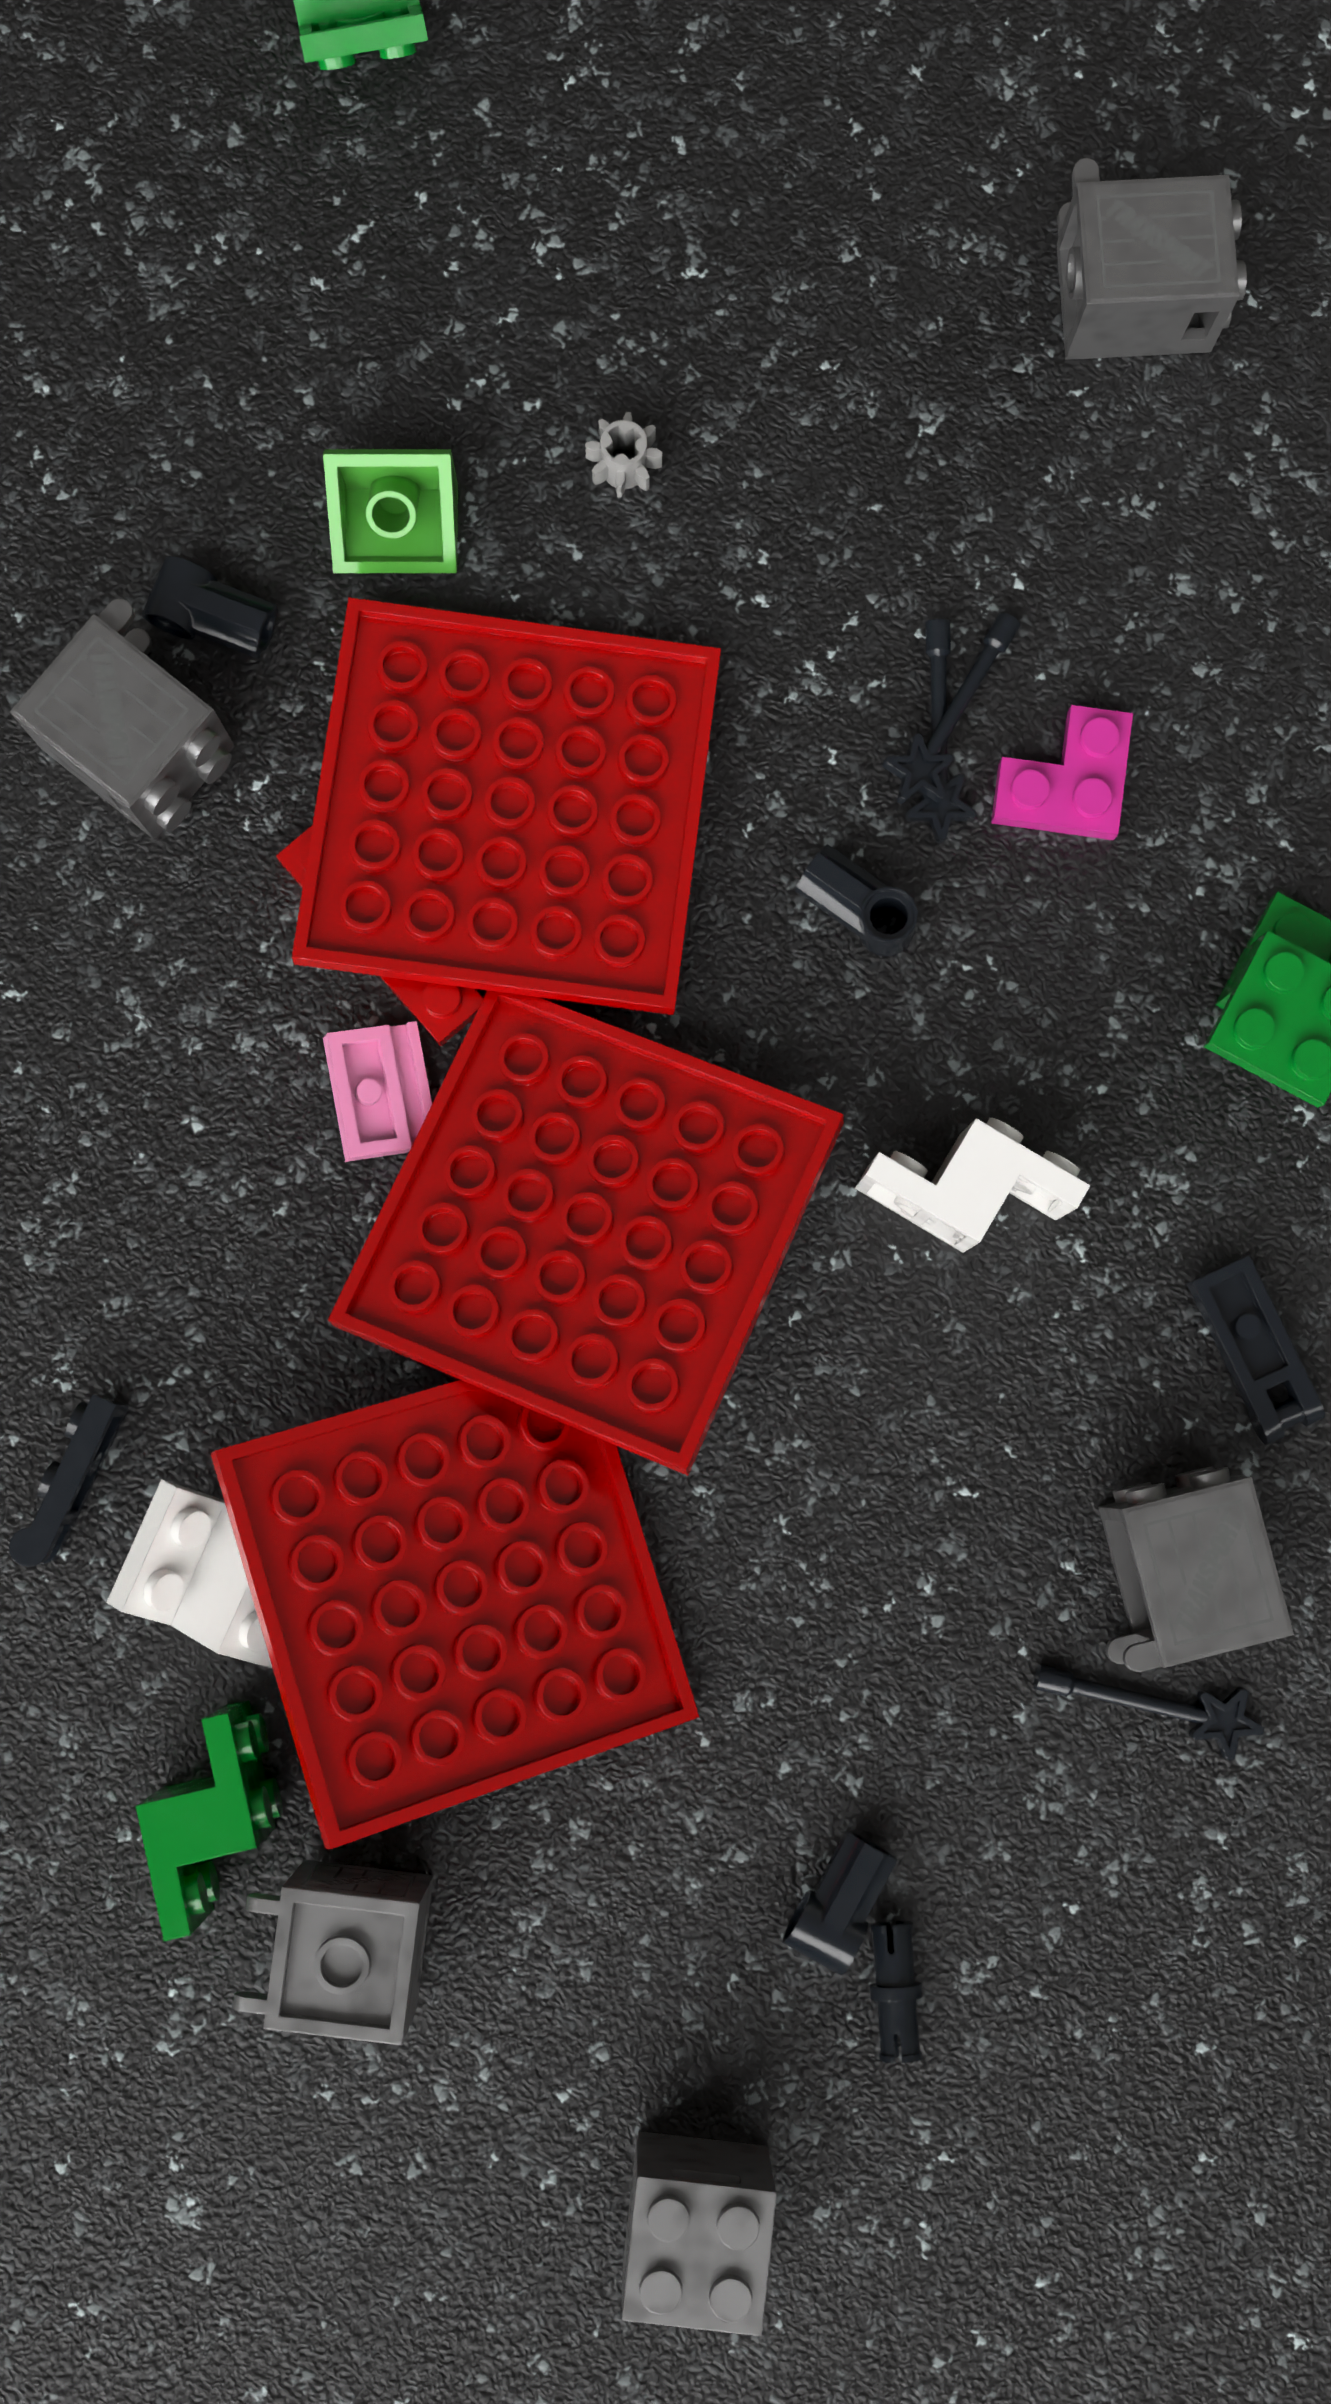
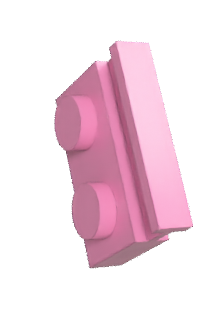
(378, 1088)

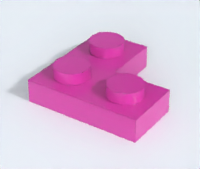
(1082, 792)

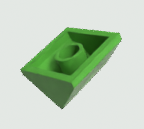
(392, 510)

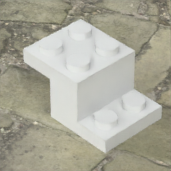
(974, 1183)
(191, 1575)

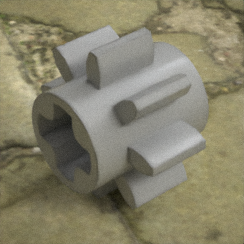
(628, 439)

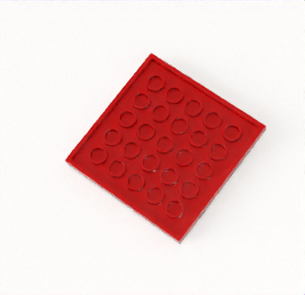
(508, 807)
(589, 1225)
(448, 1601)

